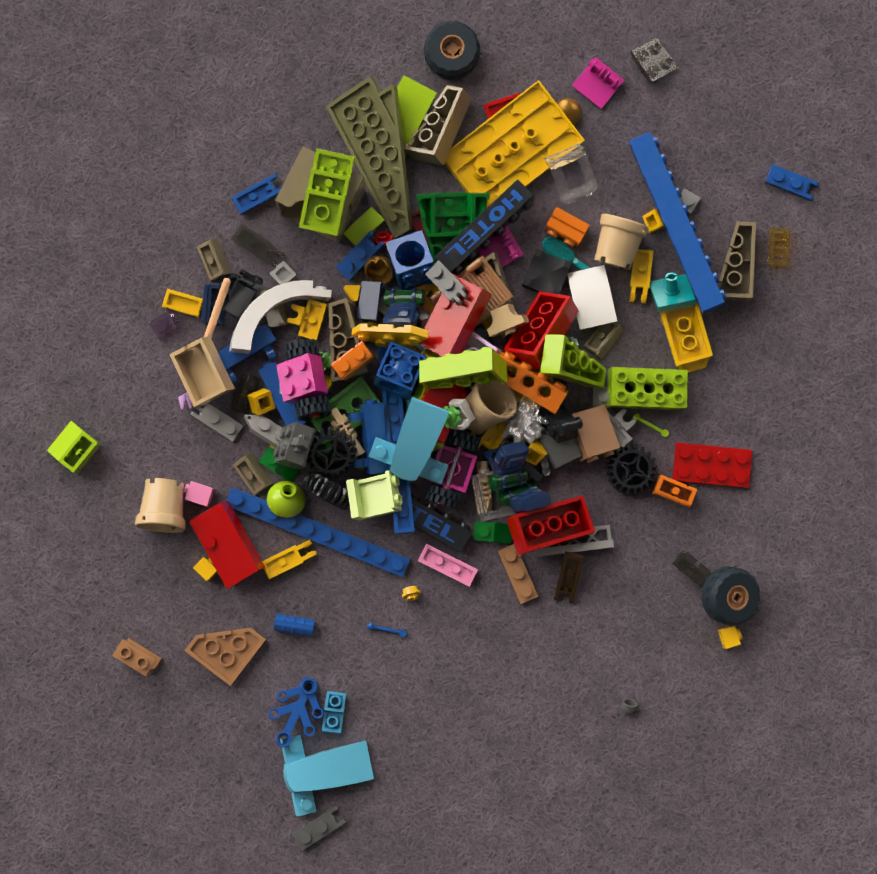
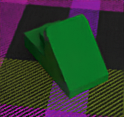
(283, 471)
(492, 532)

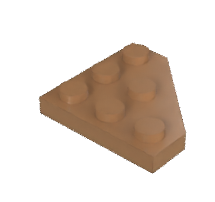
(226, 651)

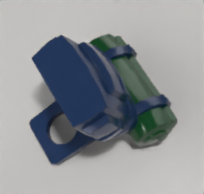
(403, 306)
(508, 466)
(523, 498)

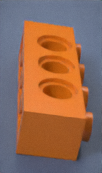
(533, 391)

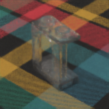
(564, 157)
(477, 481)

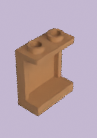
(596, 435)
(137, 657)

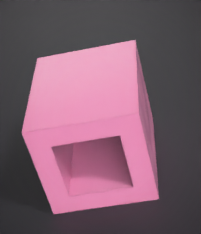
(198, 493)

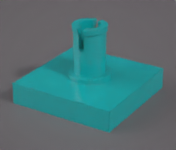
(672, 292)

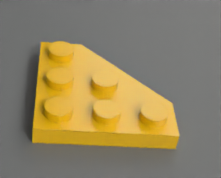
(384, 334)

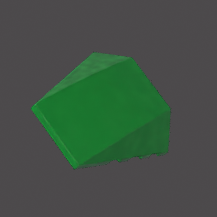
(453, 207)

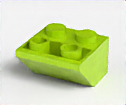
(73, 447)

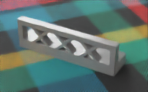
(579, 547)

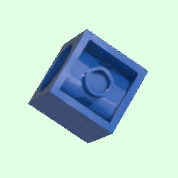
(406, 249)
(399, 370)

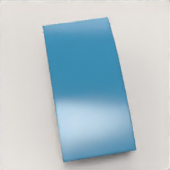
(333, 712)

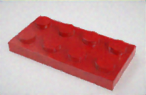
(712, 465)

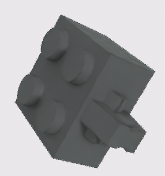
(294, 445)

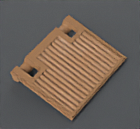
(486, 280)

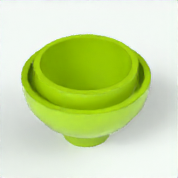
(284, 504)

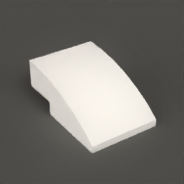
(592, 297)

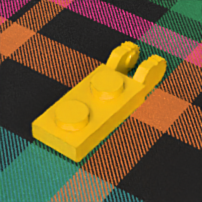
(641, 274)
(286, 560)

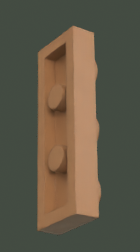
(517, 574)

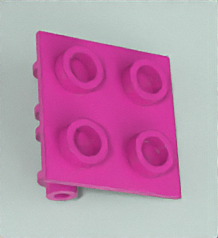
(598, 82)
(505, 247)

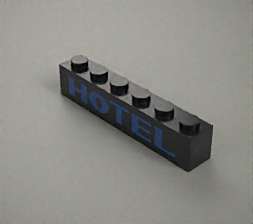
(485, 228)
(439, 526)

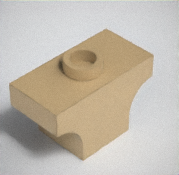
(505, 320)

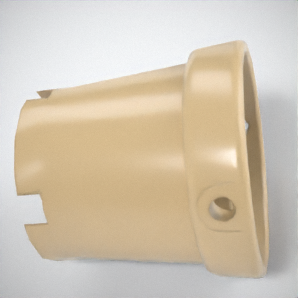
(619, 241)
(490, 405)
(162, 507)

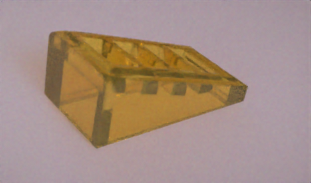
(771, 246)

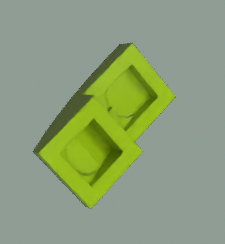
(363, 225)

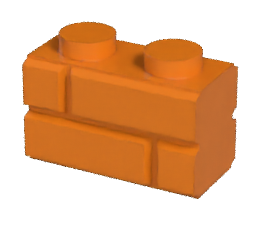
(566, 227)
(353, 361)
(674, 491)

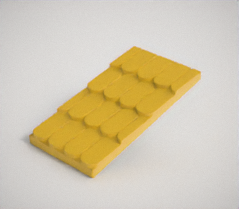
(512, 144)

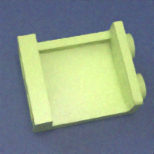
(374, 496)

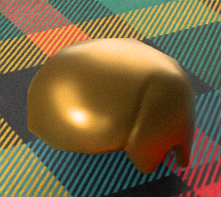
(571, 109)
(379, 269)

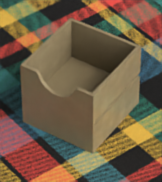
(292, 194)

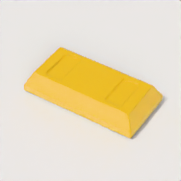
(182, 303)

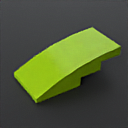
(414, 105)
(327, 192)

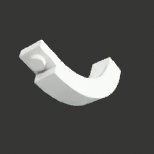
(280, 294)

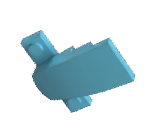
(415, 444)
(322, 770)

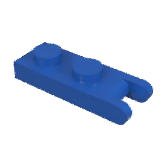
(790, 182)
(256, 194)
(356, 259)

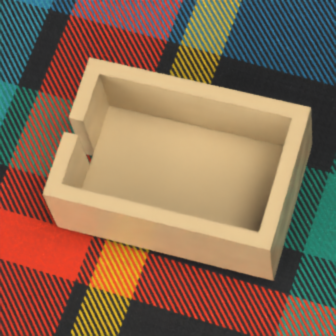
(202, 371)

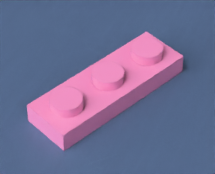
(447, 565)

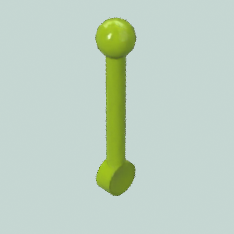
(664, 433)

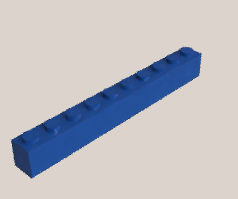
(677, 224)

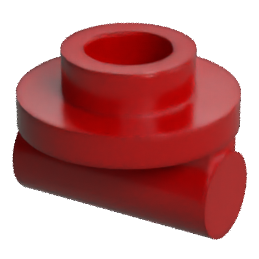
(384, 237)

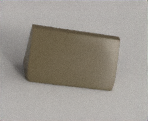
(214, 259)
(276, 317)
(604, 339)
(252, 473)

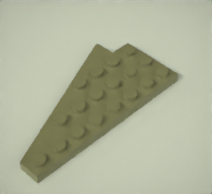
(373, 134)

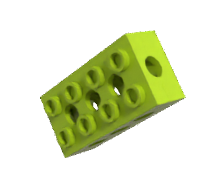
(639, 399)

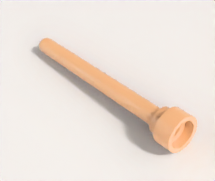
(217, 308)

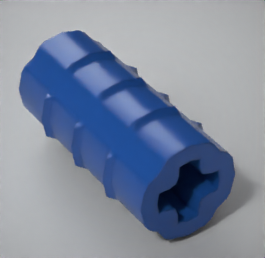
(294, 625)

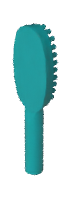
(560, 250)

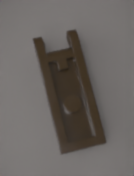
(569, 575)

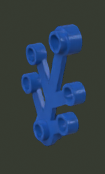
(297, 708)

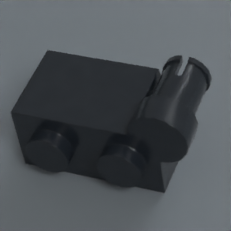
(241, 292)
(561, 425)

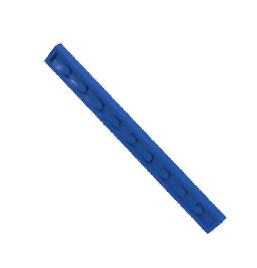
(394, 419)
(320, 533)

